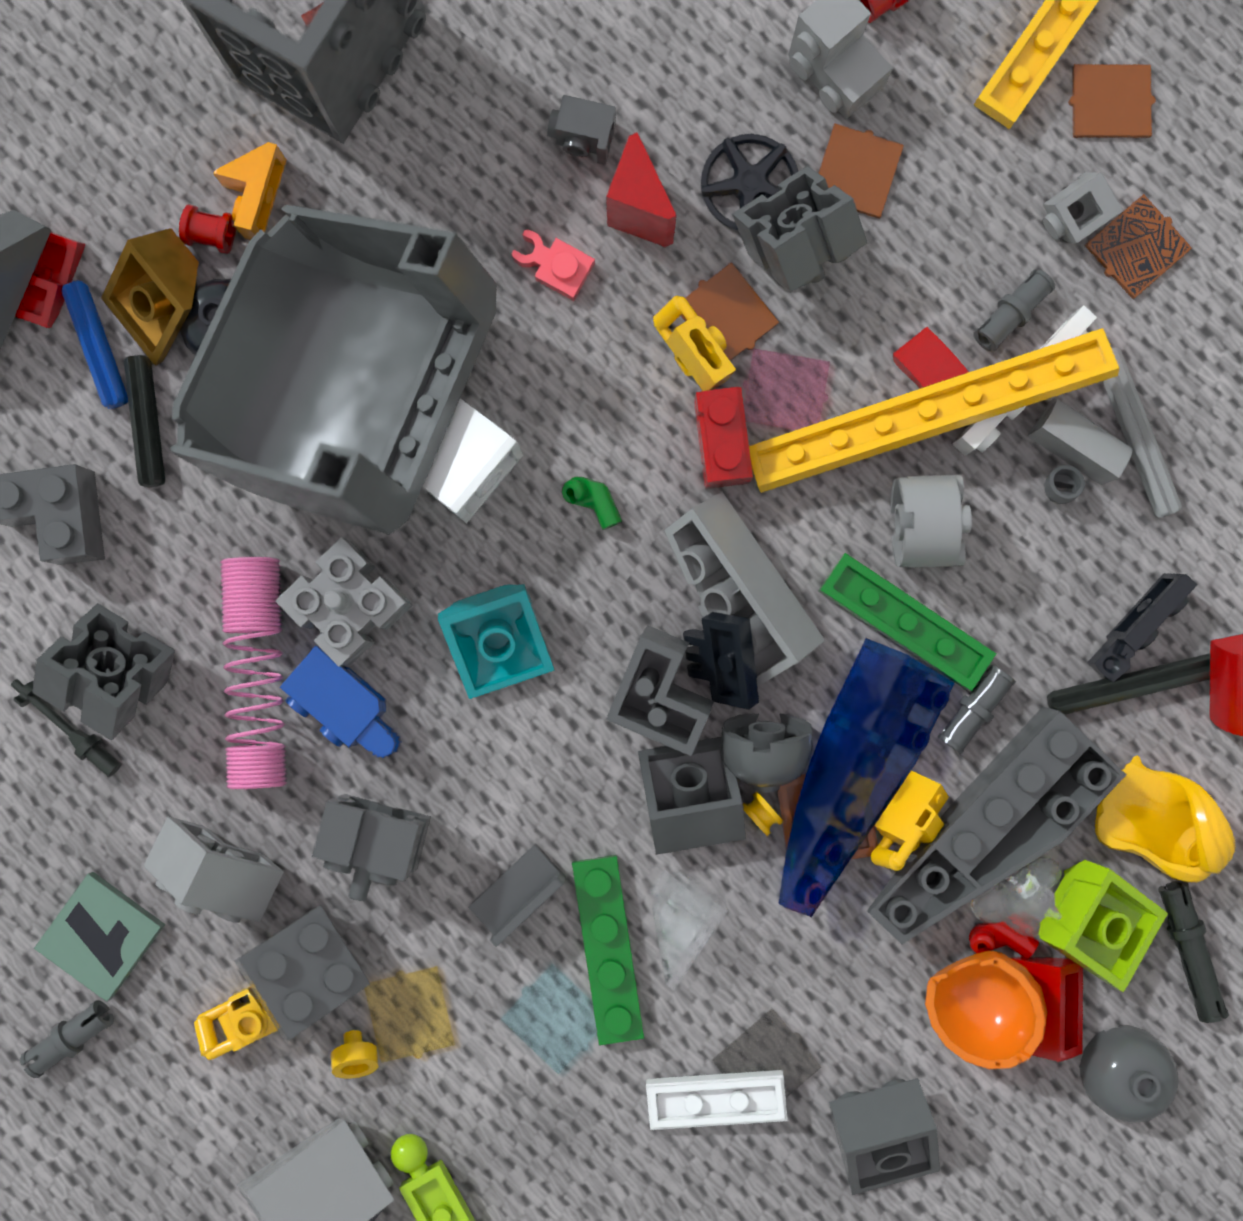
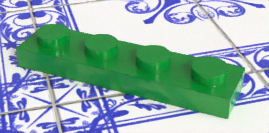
(907, 622)
(607, 950)

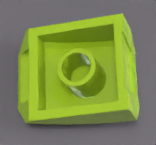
(1102, 923)

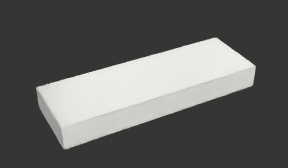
(716, 1100)

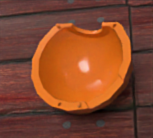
(987, 1010)

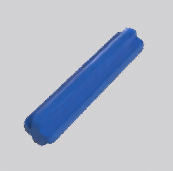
(94, 344)

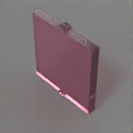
(785, 390)

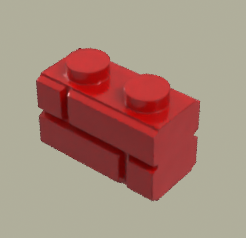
(723, 437)

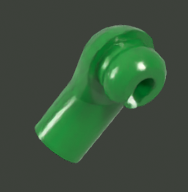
(594, 496)

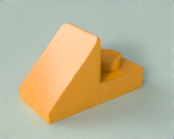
(258, 178)

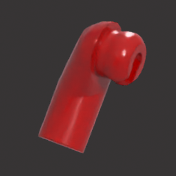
(997, 935)

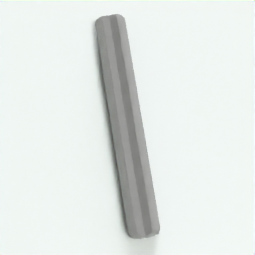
(1141, 440)

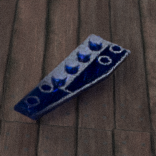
(861, 756)

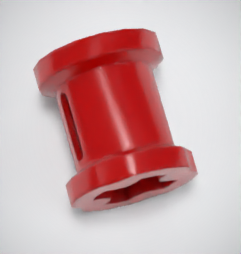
(207, 229)

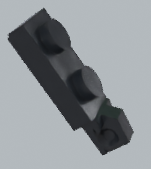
(1141, 623)

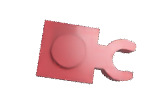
(560, 267)

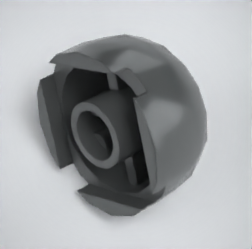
(766, 751)
(1129, 1074)

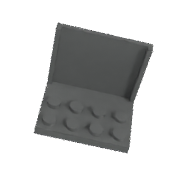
(329, 71)

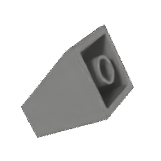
(321, 1180)

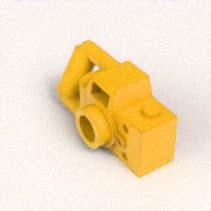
(695, 347)
(909, 820)
(240, 1023)

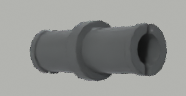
(1014, 310)
(976, 709)
(67, 1039)

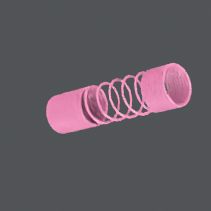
(250, 607)

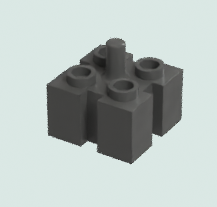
(800, 229)
(103, 671)
(372, 837)

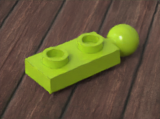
(430, 1189)

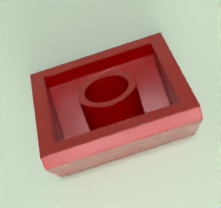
(638, 199)

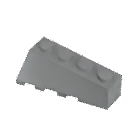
(740, 580)

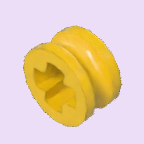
(762, 813)

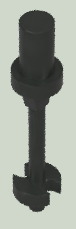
(86, 745)

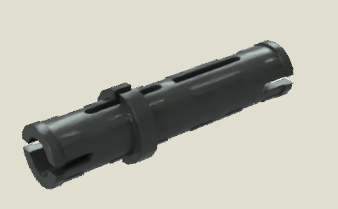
(1195, 958)

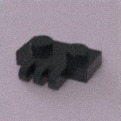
(724, 658)

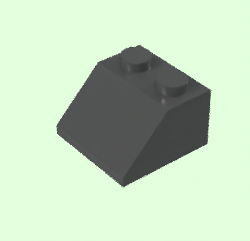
(691, 797)
(885, 1135)

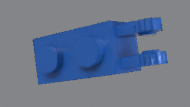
(341, 703)

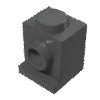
(583, 127)

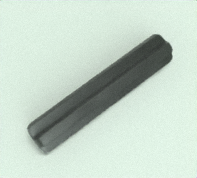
(144, 421)

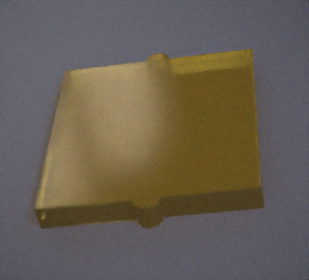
(409, 1014)

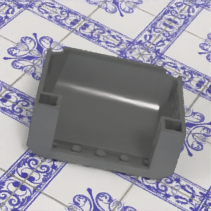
(336, 364)

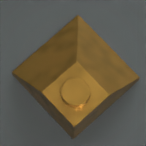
(153, 290)

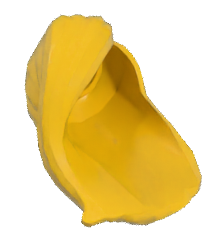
(1166, 823)

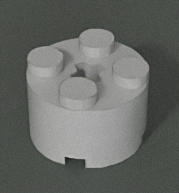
(929, 521)

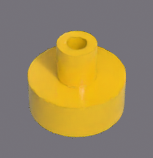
(354, 1057)

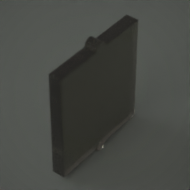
(769, 1047)

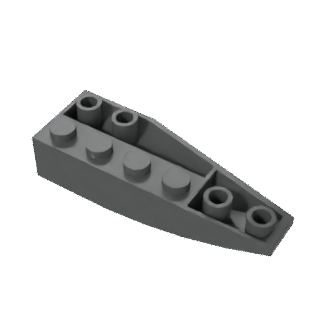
(1000, 823)

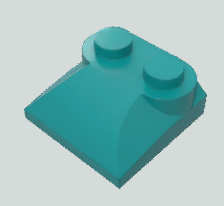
(495, 639)

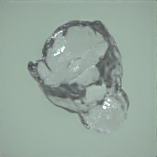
(1022, 898)

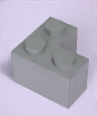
(837, 56)
(211, 874)

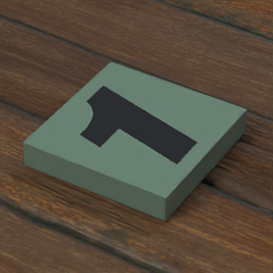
(99, 936)

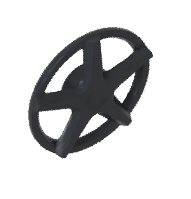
(748, 179)

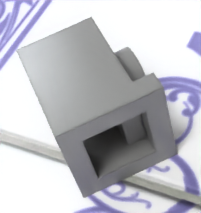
(1095, 208)

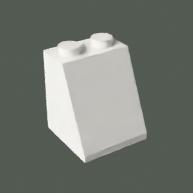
(470, 462)

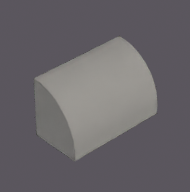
(1081, 442)

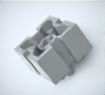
(344, 603)

